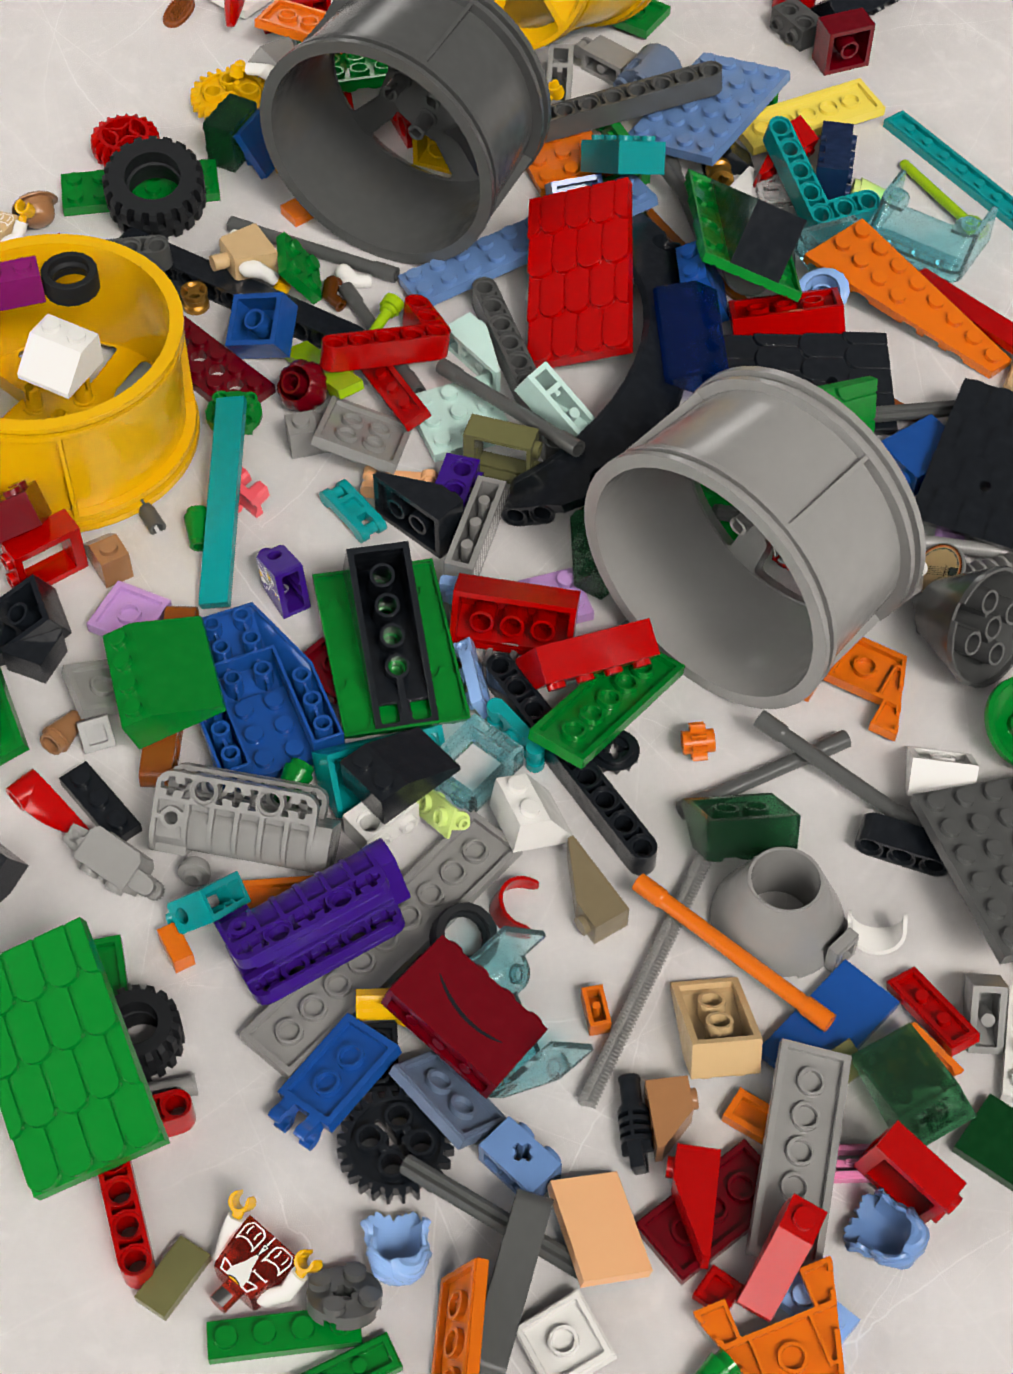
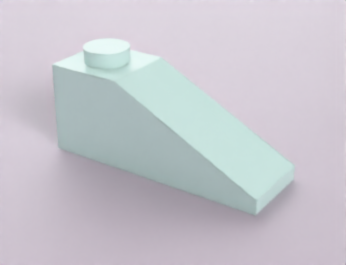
(474, 348)
(553, 400)

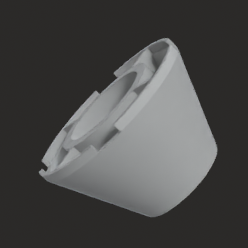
(782, 939)

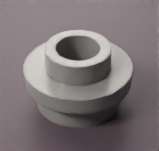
(194, 871)

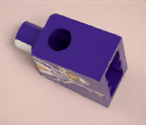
(281, 567)

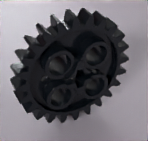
(368, 1163)

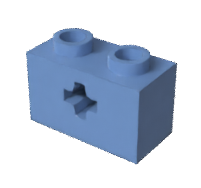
(515, 1140)

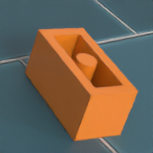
(176, 947)
(596, 1010)

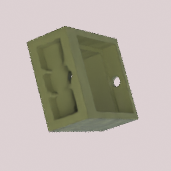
(505, 434)

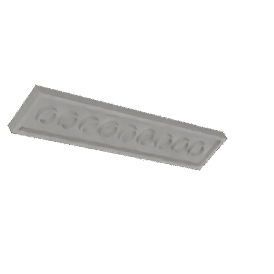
(449, 874)

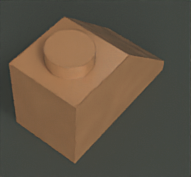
(109, 559)
(670, 1111)

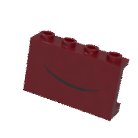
(464, 1015)

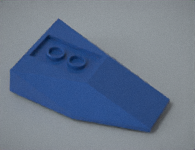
(269, 696)

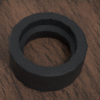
(66, 264)
(468, 910)

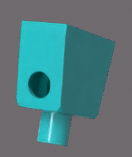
(194, 910)

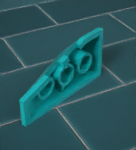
(329, 771)

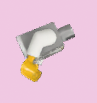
(263, 60)

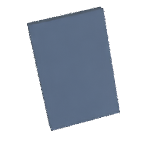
(447, 1099)

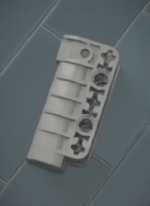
(241, 826)

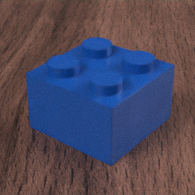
(261, 325)

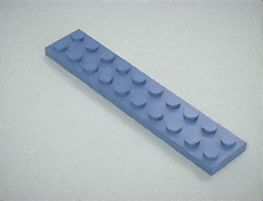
(492, 256)

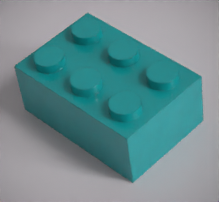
(623, 155)

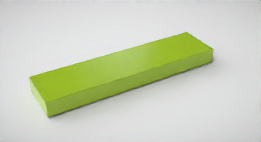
(338, 383)

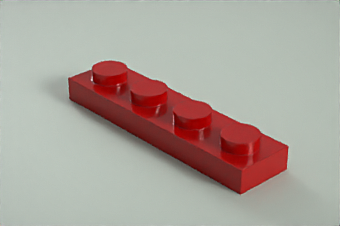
(397, 395)

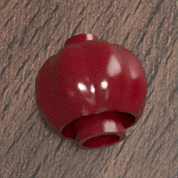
(302, 385)

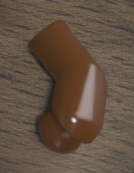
(330, 295)

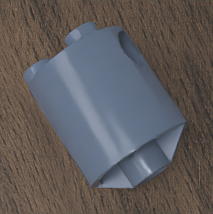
(649, 61)

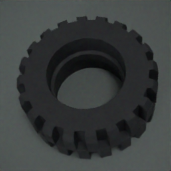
(149, 160)

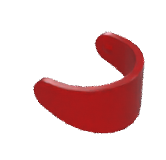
(497, 907)

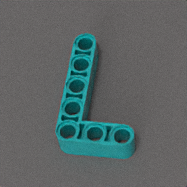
(803, 183)

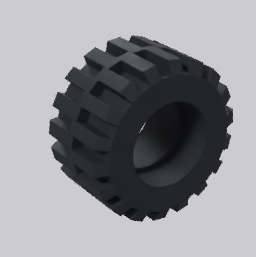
(154, 1009)

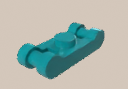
(353, 510)
(509, 723)

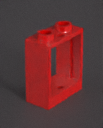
(55, 530)
(911, 1173)

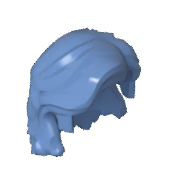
(886, 1231)

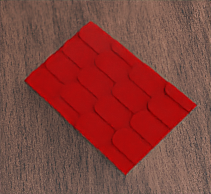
(581, 274)

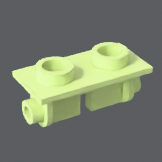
(442, 814)

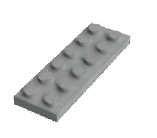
(800, 1138)

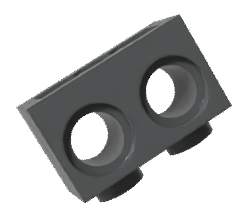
(794, 23)

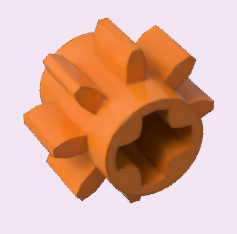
(698, 741)

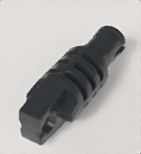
(634, 1124)

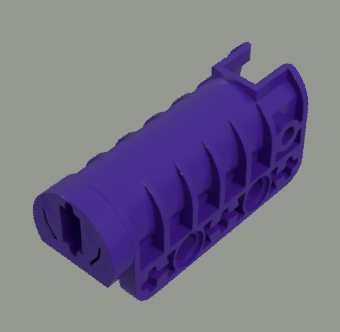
(316, 920)

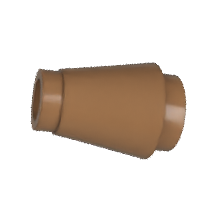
(61, 733)

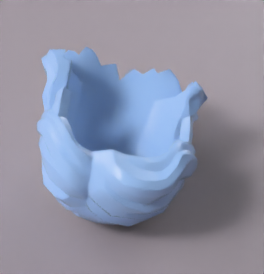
(397, 1248)

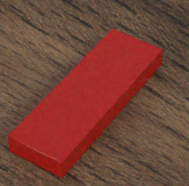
(933, 1011)

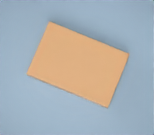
(599, 1229)

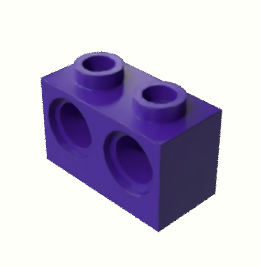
(459, 475)

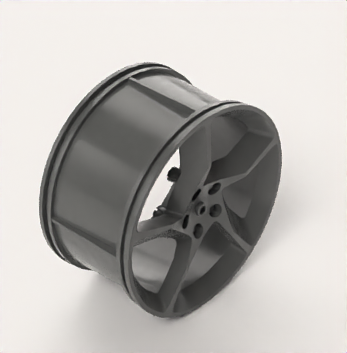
(455, 75)

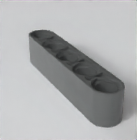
(512, 1278)

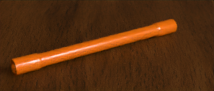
(806, 1005)

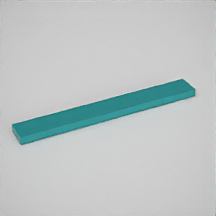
(951, 165)
(223, 503)

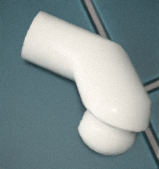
(347, 274)

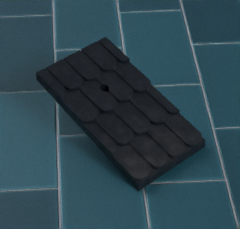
(821, 359)
(973, 455)

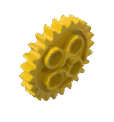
(216, 87)

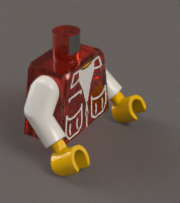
(255, 1263)

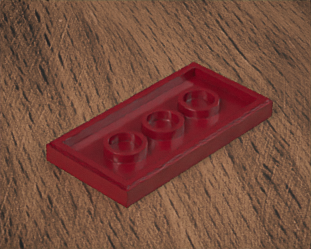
(736, 1187)

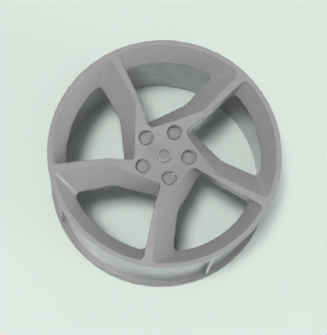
(803, 483)

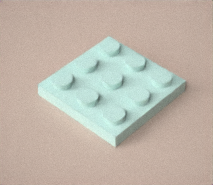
(450, 413)

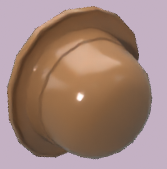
(44, 208)

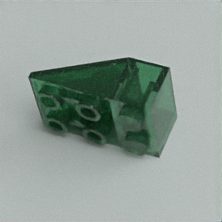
(912, 1085)

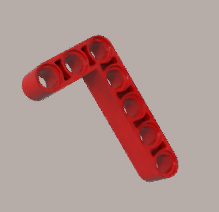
(420, 339)
(130, 1212)

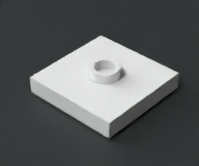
(565, 1338)

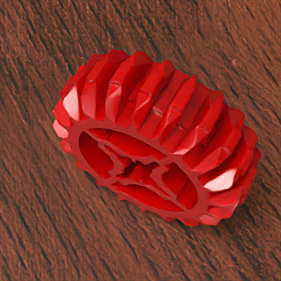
(117, 132)

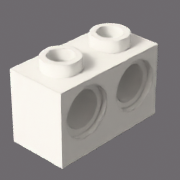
(361, 819)

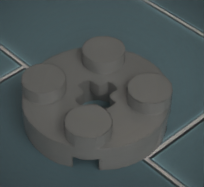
(326, 1302)

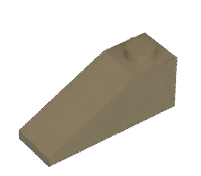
(595, 901)

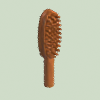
(178, 12)

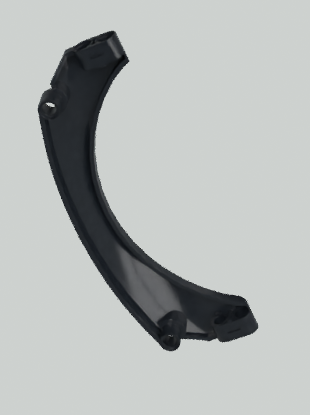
(637, 406)

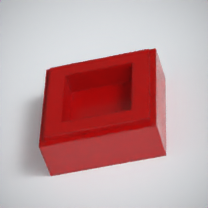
(716, 1287)

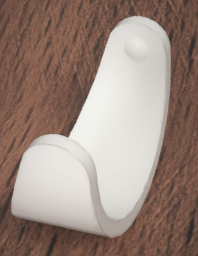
(881, 939)

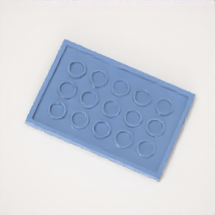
(709, 126)

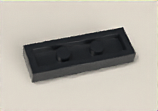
(99, 801)

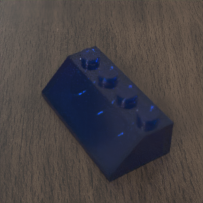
(690, 333)

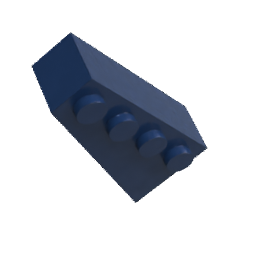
(836, 158)

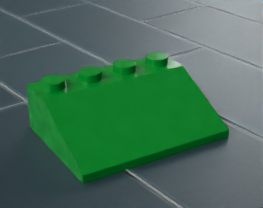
(163, 677)

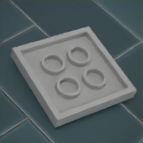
(361, 435)

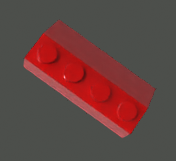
(774, 314)
(512, 613)
(589, 655)

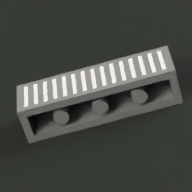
(476, 527)

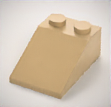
(716, 1028)

